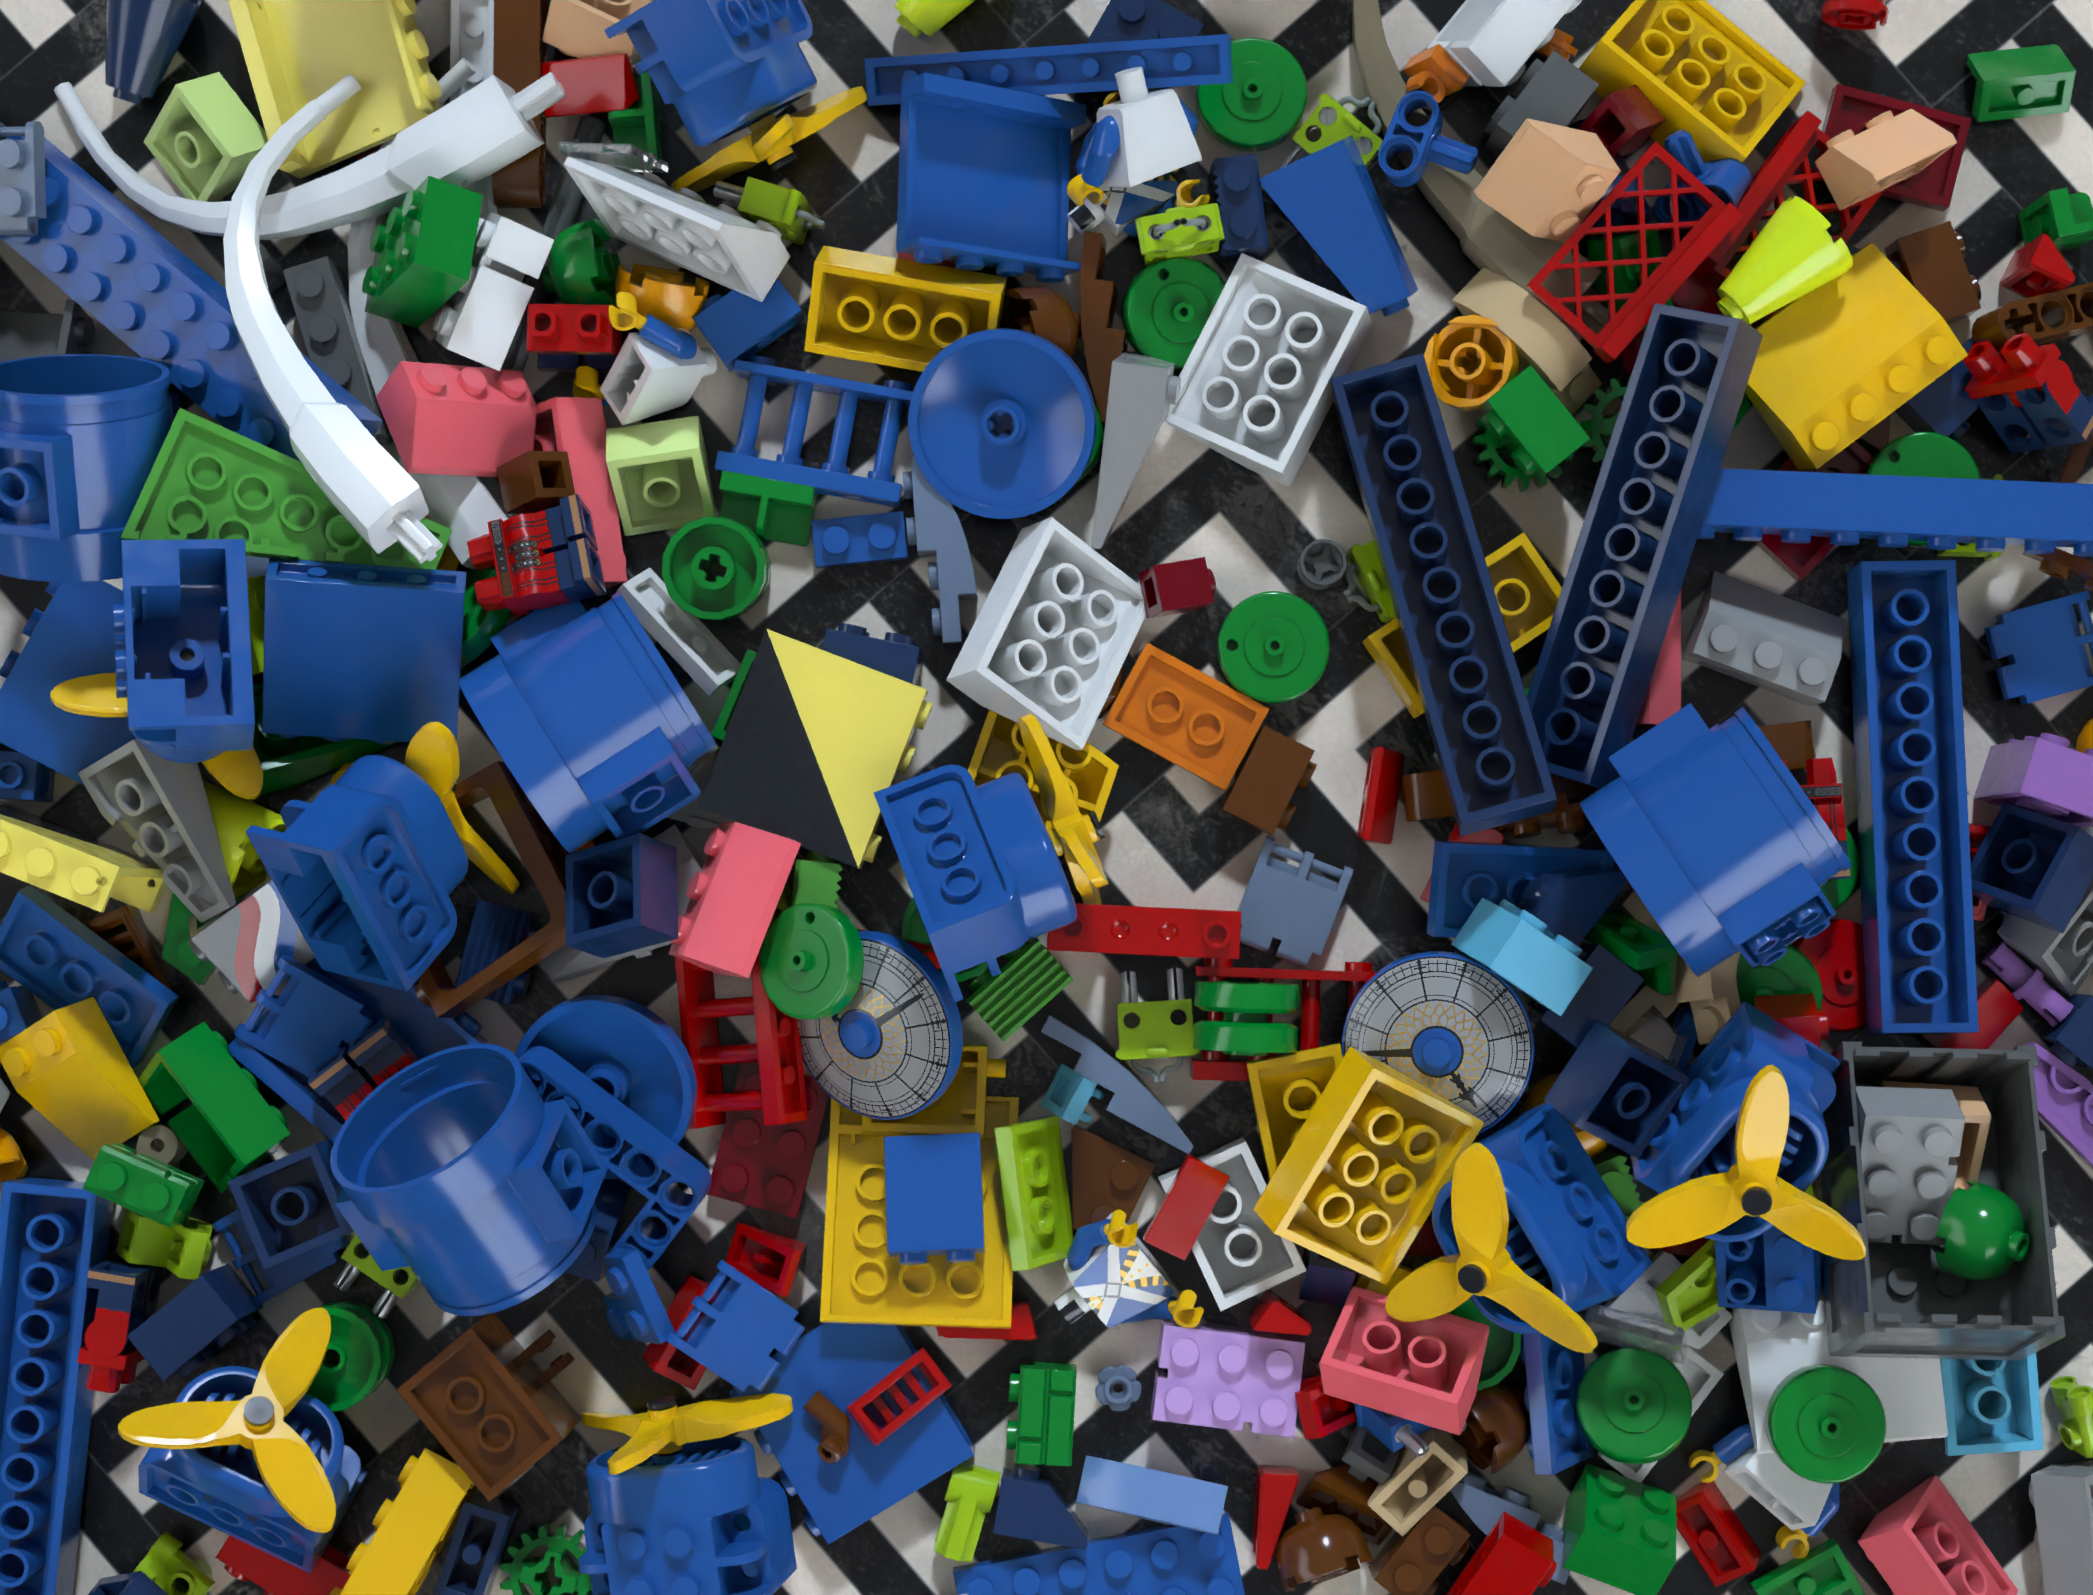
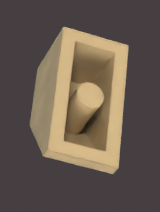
(1419, 1482)

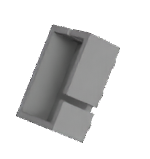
(1908, 1160)

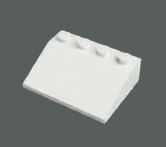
(682, 227)
(1267, 368)
(1051, 634)
(1780, 1342)

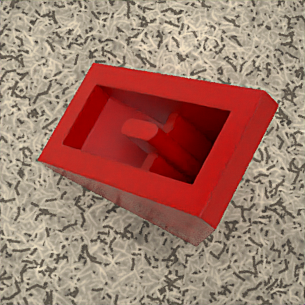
(766, 1257)

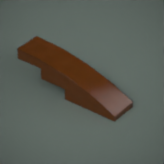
(1098, 308)

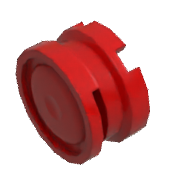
(1855, 14)

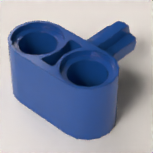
(1422, 142)
(1724, 177)

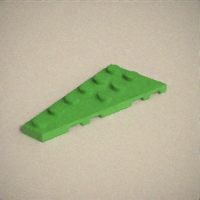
(235, 488)

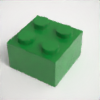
(1620, 1531)

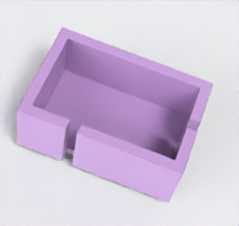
(1228, 1378)

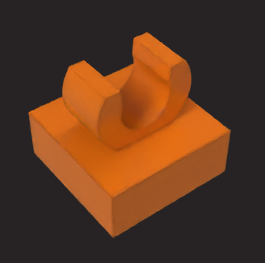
(1434, 73)

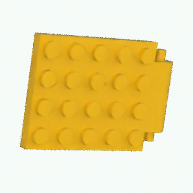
(858, 1274)

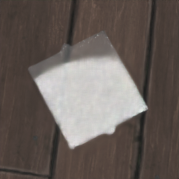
(615, 154)

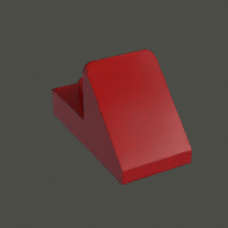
(1321, 1412)

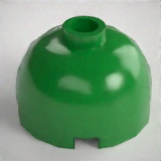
(581, 265)
(1981, 1233)

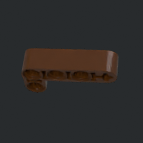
(2042, 316)

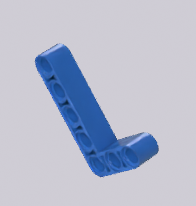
(622, 1155)

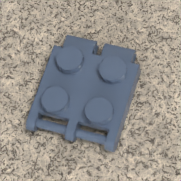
(22, 179)
(1290, 903)

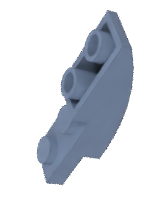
(940, 534)
(1486, 1506)

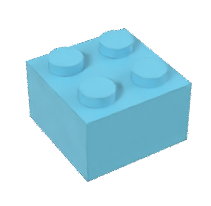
(1524, 953)

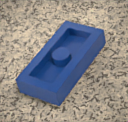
(859, 539)

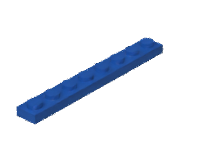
(1062, 67)

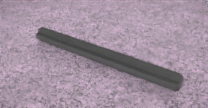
(560, 216)

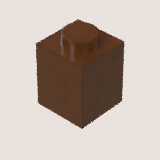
(535, 481)

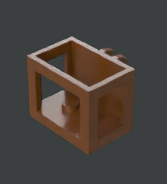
(492, 1403)

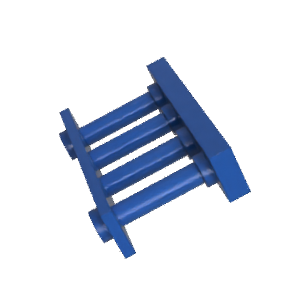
(834, 476)

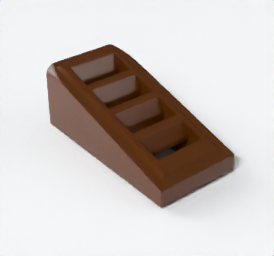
(136, 932)

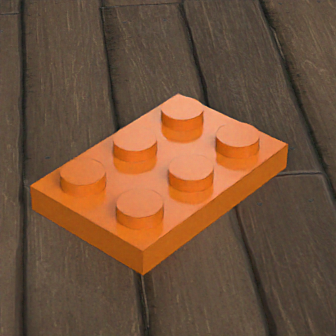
(1185, 716)

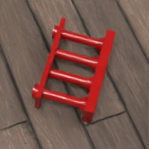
(1150, 931)
(776, 1050)
(1217, 1065)

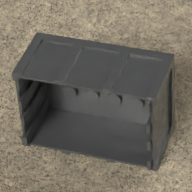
(1897, 1295)

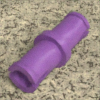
(2027, 983)

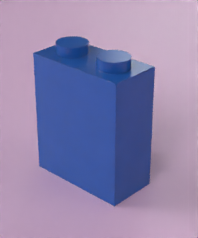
(934, 1197)

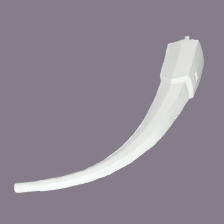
(454, 144)
(324, 434)
(452, 500)

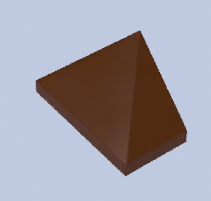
(1345, 1495)

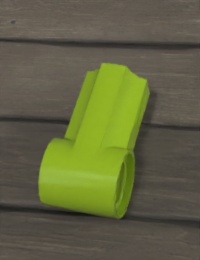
(968, 1500)

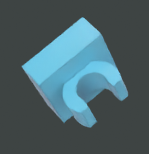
(1070, 1095)

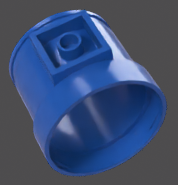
(76, 459)
(589, 720)
(1717, 840)
(468, 1179)

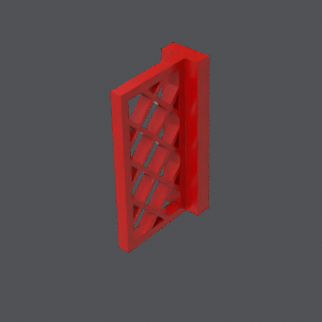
(1767, 188)
(1667, 276)

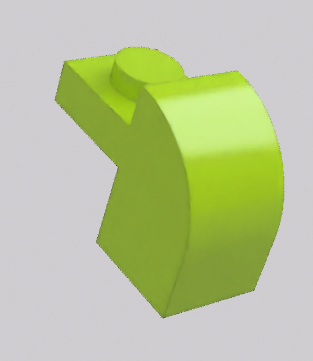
(179, 1248)

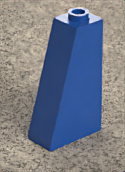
(1345, 223)

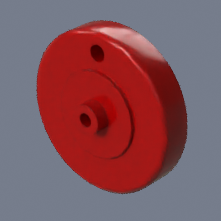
(1840, 966)

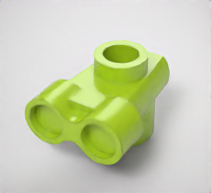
(2077, 1413)
(168, 1564)

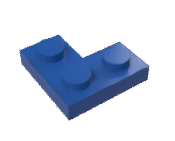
(634, 1304)

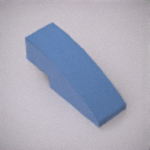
(1152, 1494)

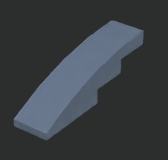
(1129, 1096)

